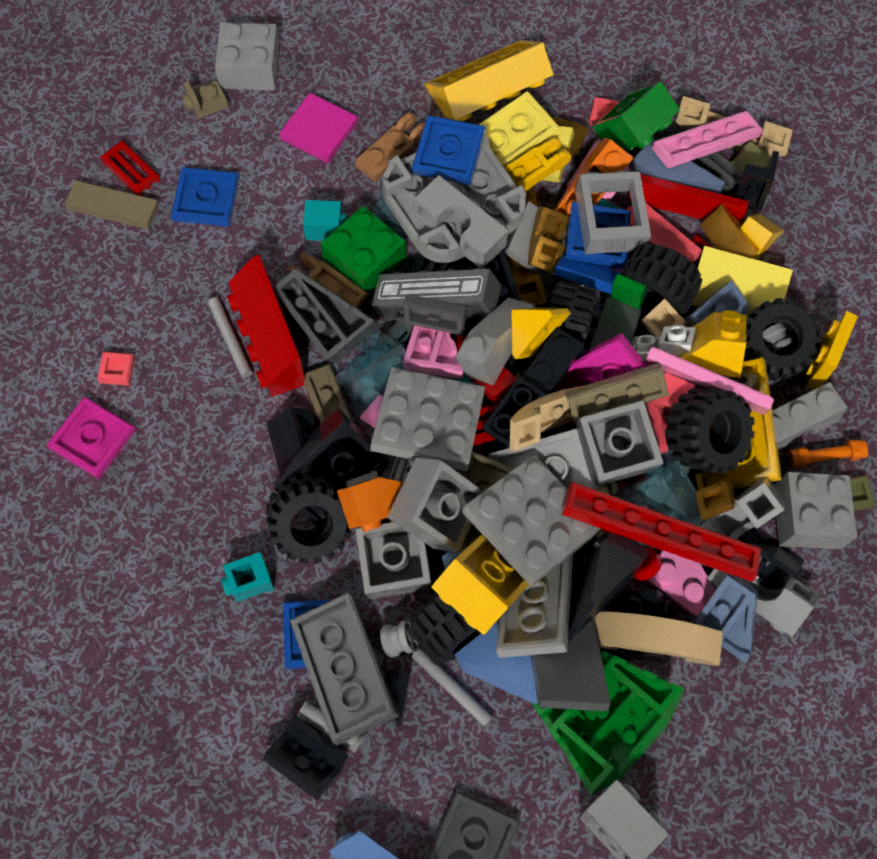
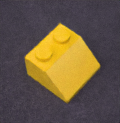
(719, 343)

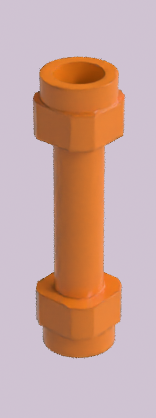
(853, 450)

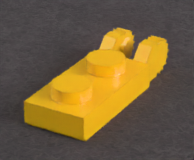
(534, 166)

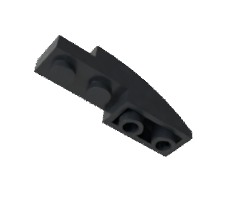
(539, 380)

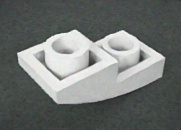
(673, 340)

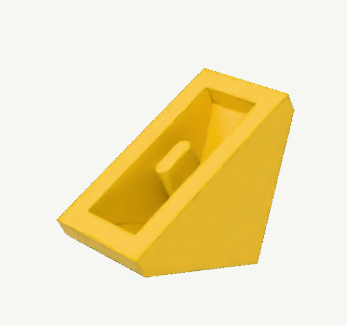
(761, 232)
(533, 329)

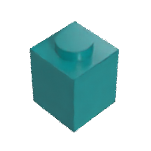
(322, 219)

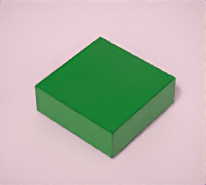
(628, 291)

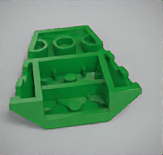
(611, 741)

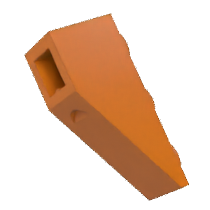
(604, 159)
(369, 502)

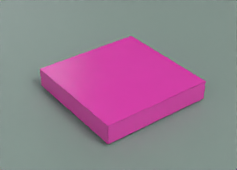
(318, 127)
(91, 437)

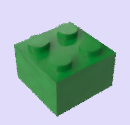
(638, 117)
(363, 249)

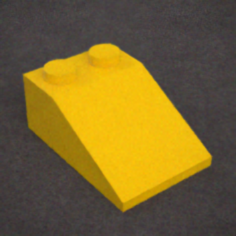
(480, 585)

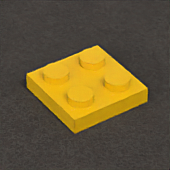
(830, 350)

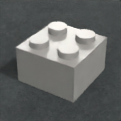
(247, 56)
(620, 443)
(433, 504)
(816, 511)
(393, 561)
(624, 823)

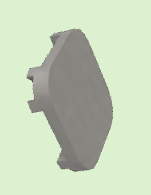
(490, 188)

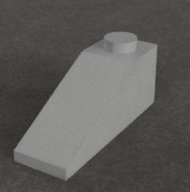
(490, 343)

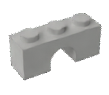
(444, 204)
(807, 413)
(752, 509)
(782, 607)

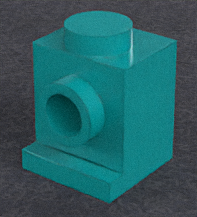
(250, 566)

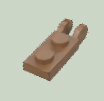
(392, 143)
(332, 279)

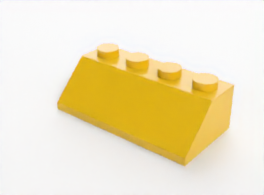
(490, 79)

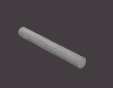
(230, 337)
(452, 687)

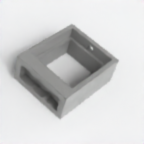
(613, 238)

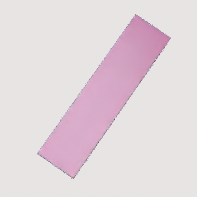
(707, 139)
(707, 379)

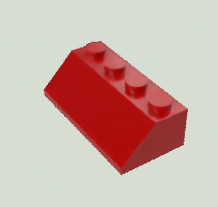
(266, 329)

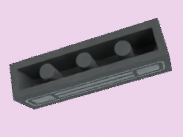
(470, 288)

